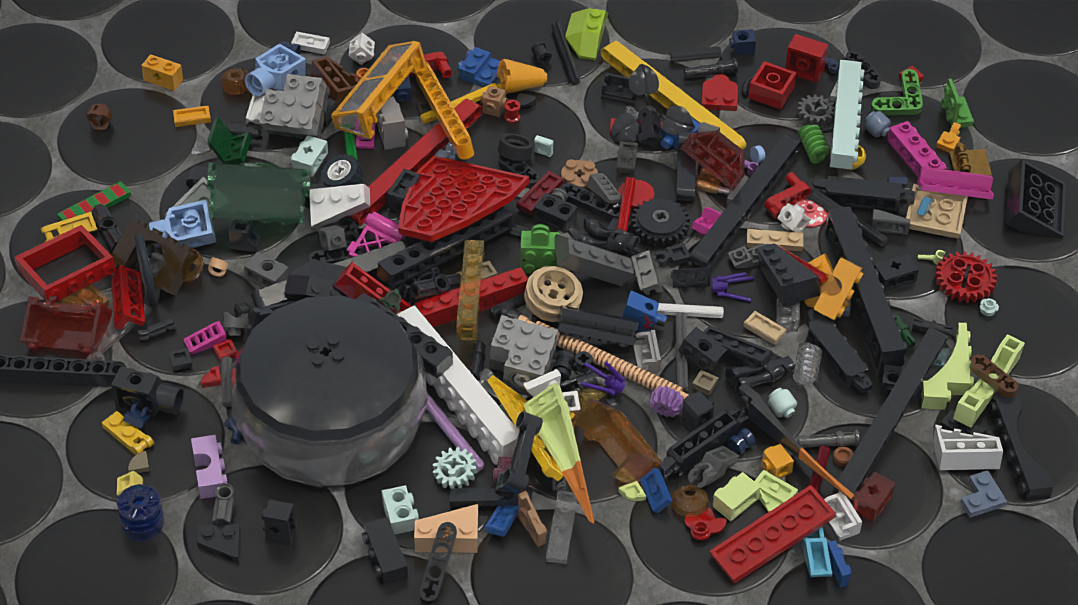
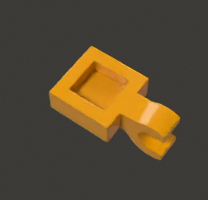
(949, 140)

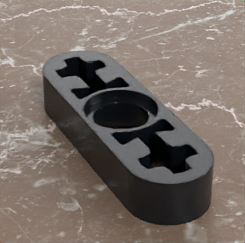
(871, 73)
(511, 166)

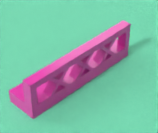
(955, 182)

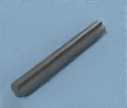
(682, 369)

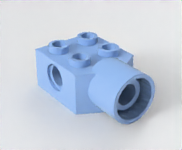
(273, 68)
(187, 224)

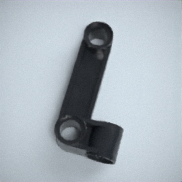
(514, 478)

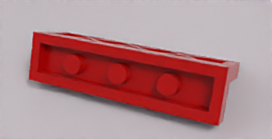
(122, 294)

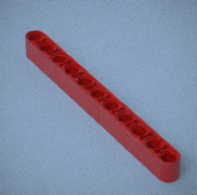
(415, 158)

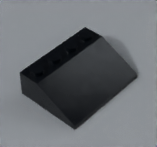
(1035, 201)

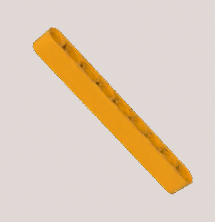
(445, 113)

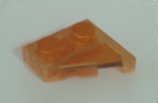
(85, 296)

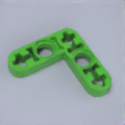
(906, 101)

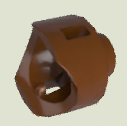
(99, 114)

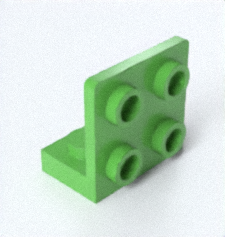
(956, 106)

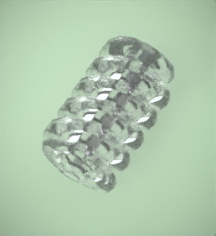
(807, 364)

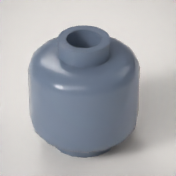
(877, 124)

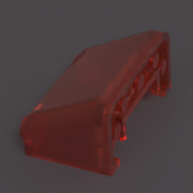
(65, 325)

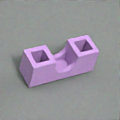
(207, 453)

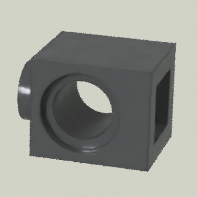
(332, 237)

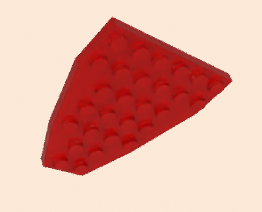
(454, 197)

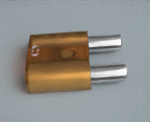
(709, 183)

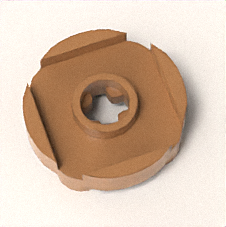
(574, 167)

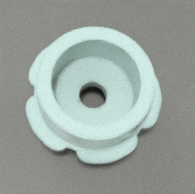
(988, 307)

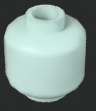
(782, 403)

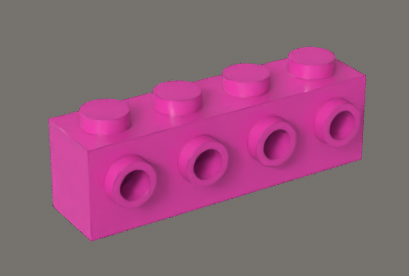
(913, 148)

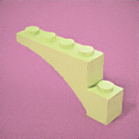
(953, 377)

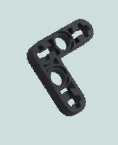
(353, 233)

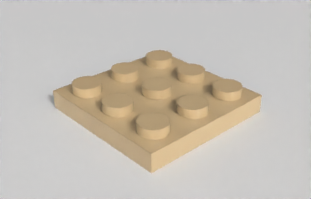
(944, 215)

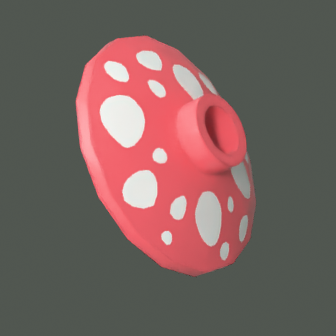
(815, 211)

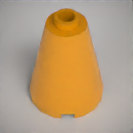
(519, 76)

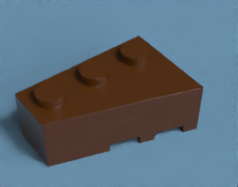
(335, 77)

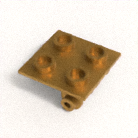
(970, 161)

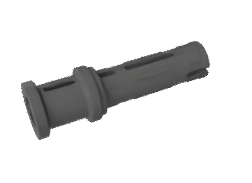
(838, 439)

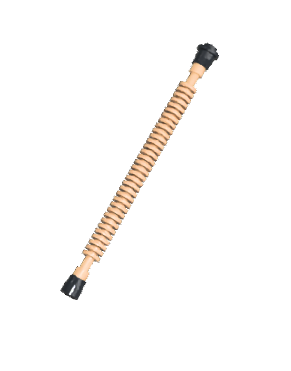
(599, 356)

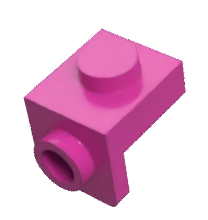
(706, 221)

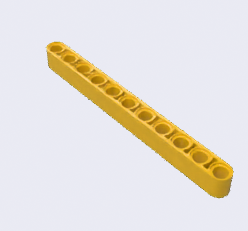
(667, 94)

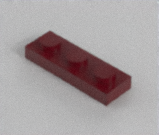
(544, 185)

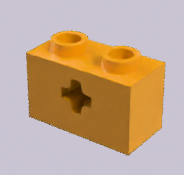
(162, 72)

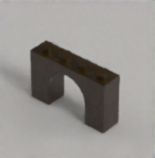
(176, 262)

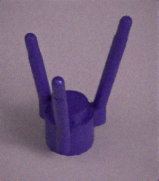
(720, 284)
(614, 384)

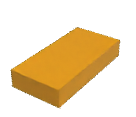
(191, 116)

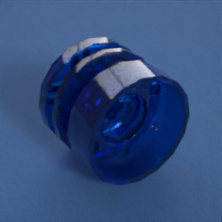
(140, 512)

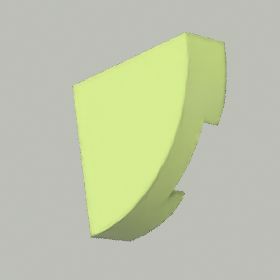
(632, 492)

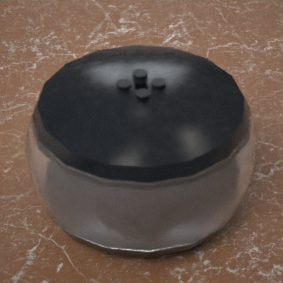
(328, 391)

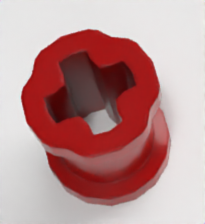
(512, 111)

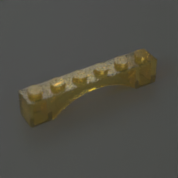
(470, 290)

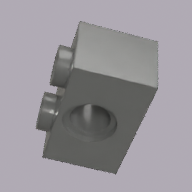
(265, 271)

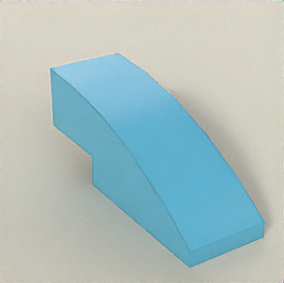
(817, 554)

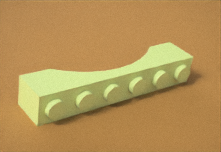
(978, 397)

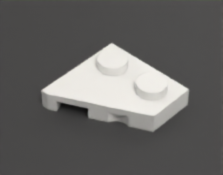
(539, 384)

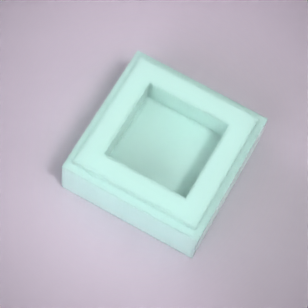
(543, 146)

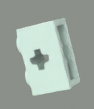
(310, 154)

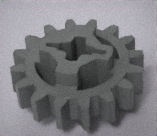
(816, 110)

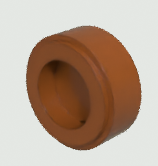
(842, 456)

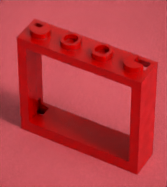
(58, 247)

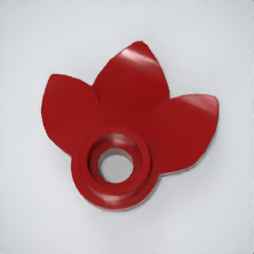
(704, 524)

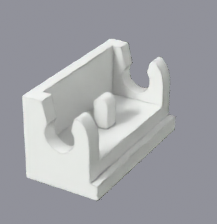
(847, 520)

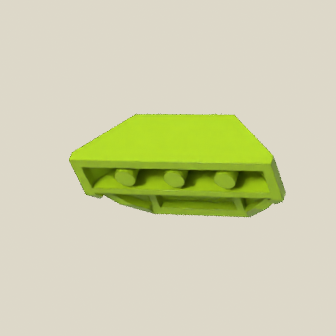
(586, 32)

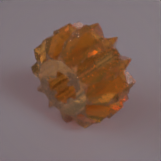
(234, 81)

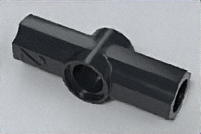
(107, 225)
(435, 286)

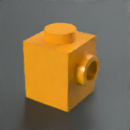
(777, 461)

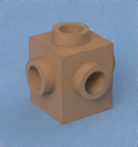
(494, 101)

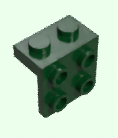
(227, 147)

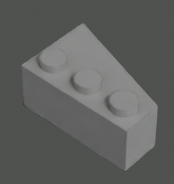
(391, 125)

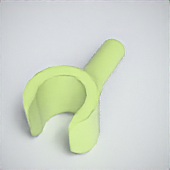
(935, 258)

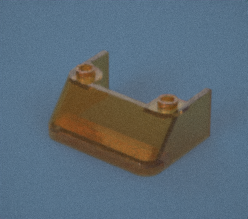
(618, 439)

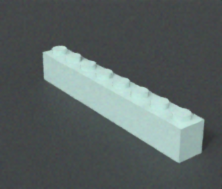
(846, 115)

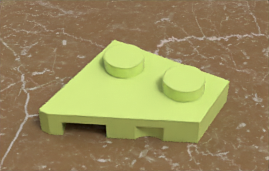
(773, 490)

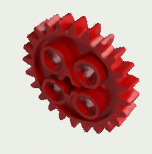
(980, 279)

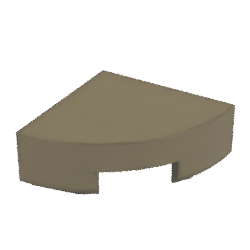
(139, 463)

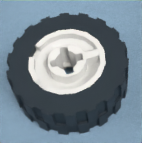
(342, 171)

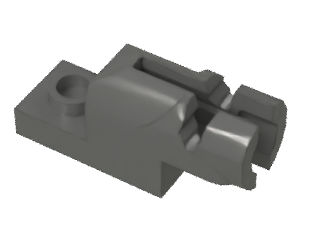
(712, 466)

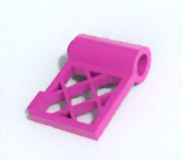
(380, 228)

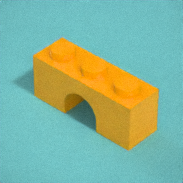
(848, 274)

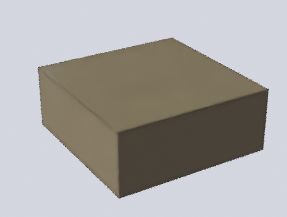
(705, 382)

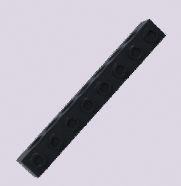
(427, 255)

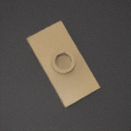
(764, 327)

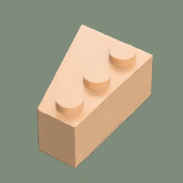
(467, 531)

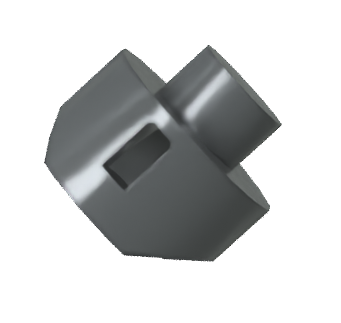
(234, 324)

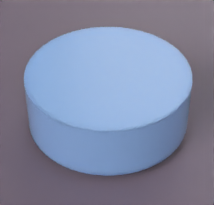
(757, 154)

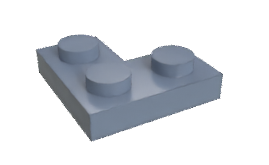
(987, 495)

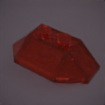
(717, 156)

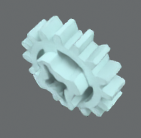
(453, 466)

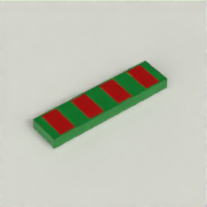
(108, 197)

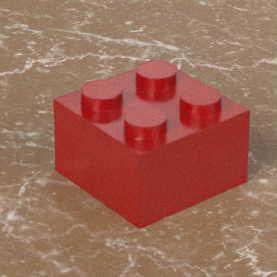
(806, 57)
(772, 85)

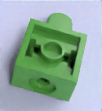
(538, 249)

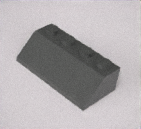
(593, 261)

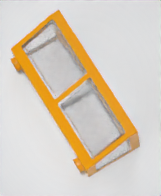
(362, 104)

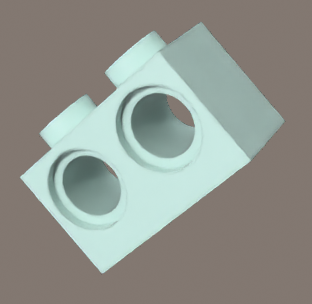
(400, 514)

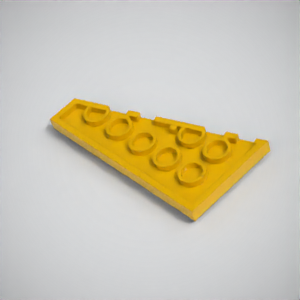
(514, 406)

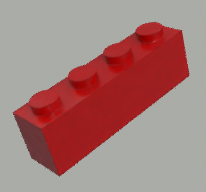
(355, 281)

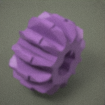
(666, 401)

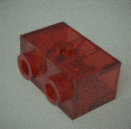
(873, 496)

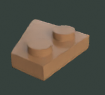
(530, 519)

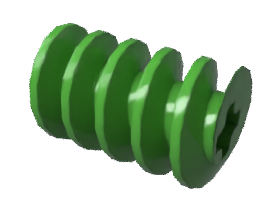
(814, 143)

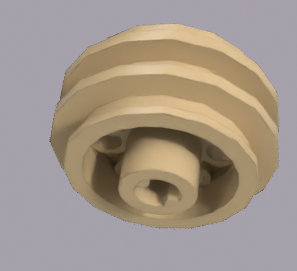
(555, 285)

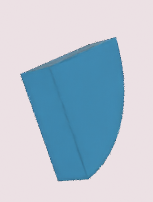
(925, 206)

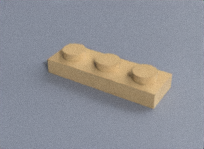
(788, 240)

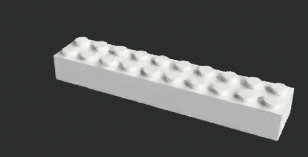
(469, 399)

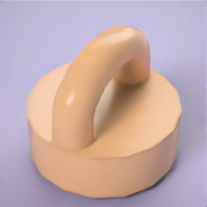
(217, 263)

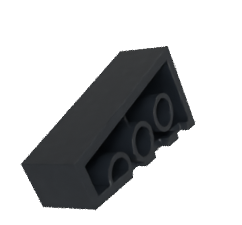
(787, 275)

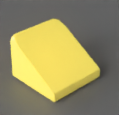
(128, 480)

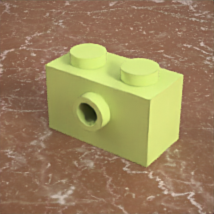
(736, 496)

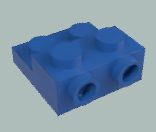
(478, 68)

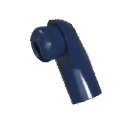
(832, 65)
(236, 436)

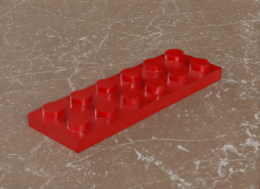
(772, 534)

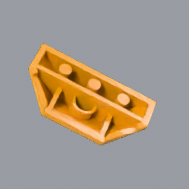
(831, 286)

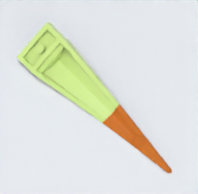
(560, 440)

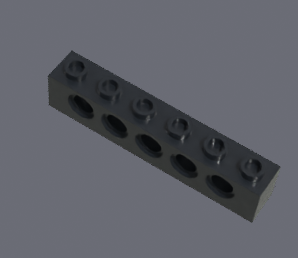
(434, 355)

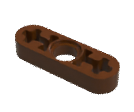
(997, 384)

